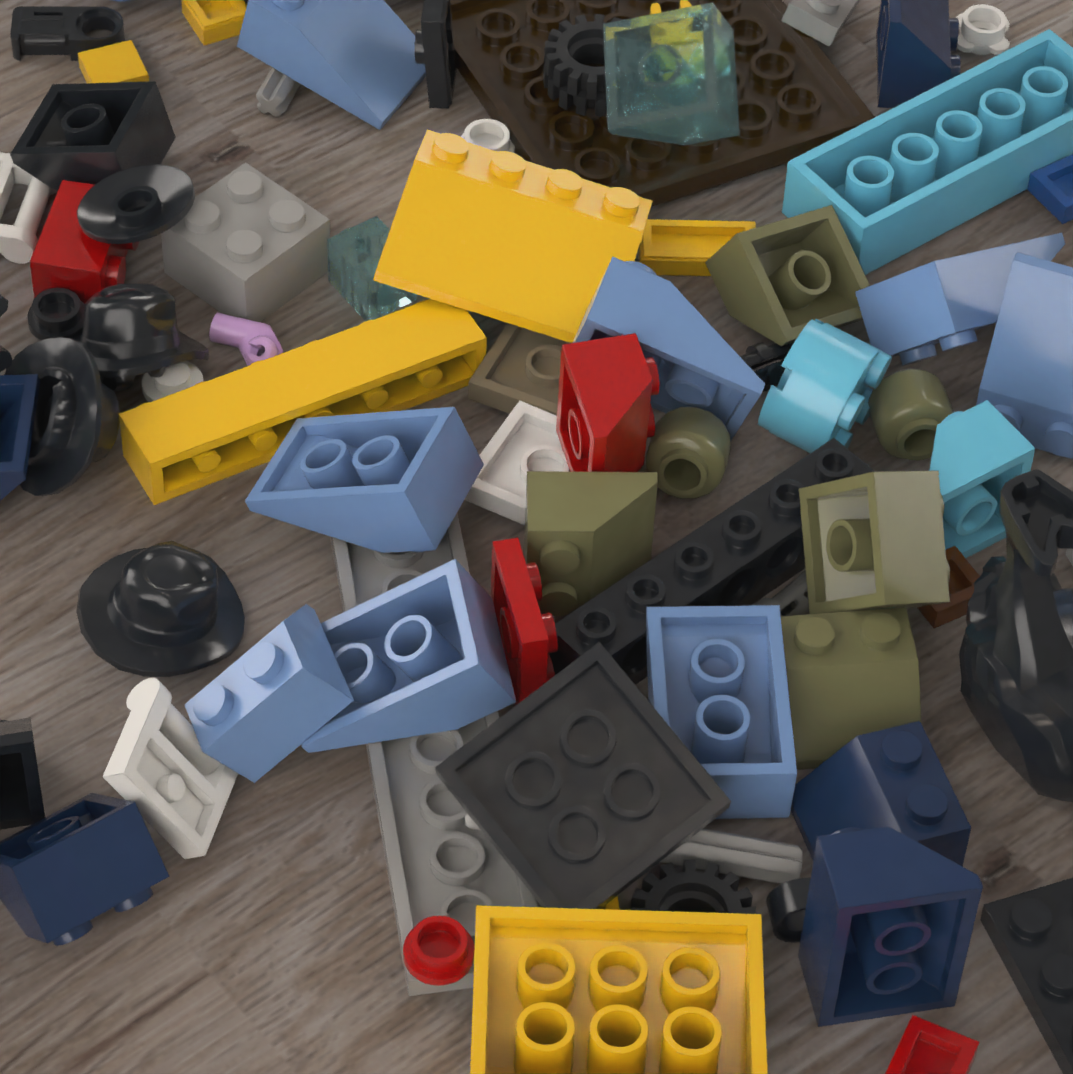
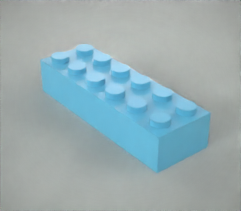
(942, 152)

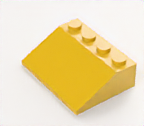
(507, 235)
(617, 992)

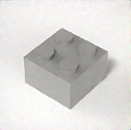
(247, 245)

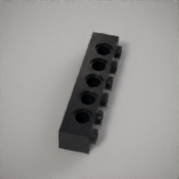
(720, 564)

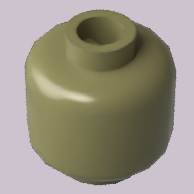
(907, 412)
(689, 452)

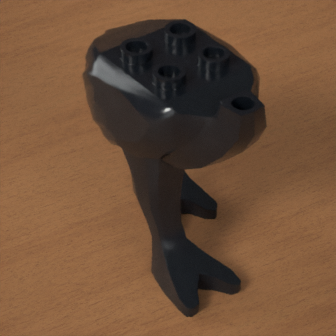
(1021, 638)

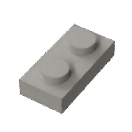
(819, 17)

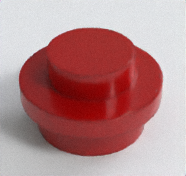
(438, 951)

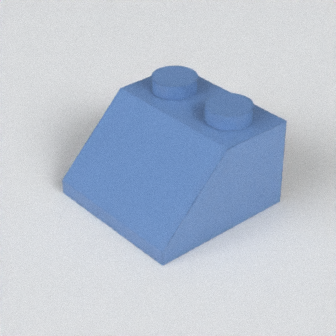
(270, 698)

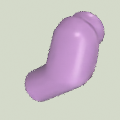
(254, 339)

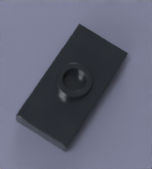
(437, 51)

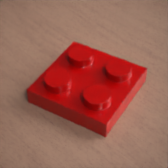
(523, 629)

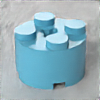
(823, 387)

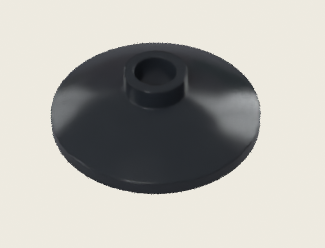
(136, 204)

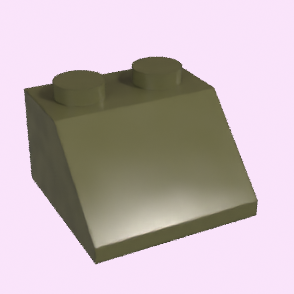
(790, 274)
(586, 532)
(875, 542)
(848, 678)

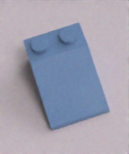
(339, 49)
(943, 300)
(1032, 354)
(690, 355)
(372, 477)
(417, 661)
(726, 696)

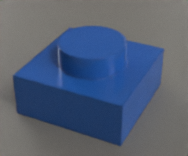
(1054, 188)

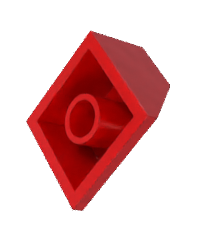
(606, 404)

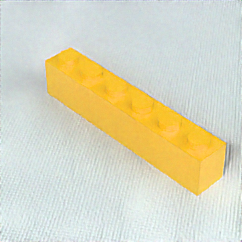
(246, 414)

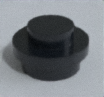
(56, 314)

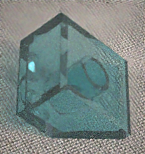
(672, 76)

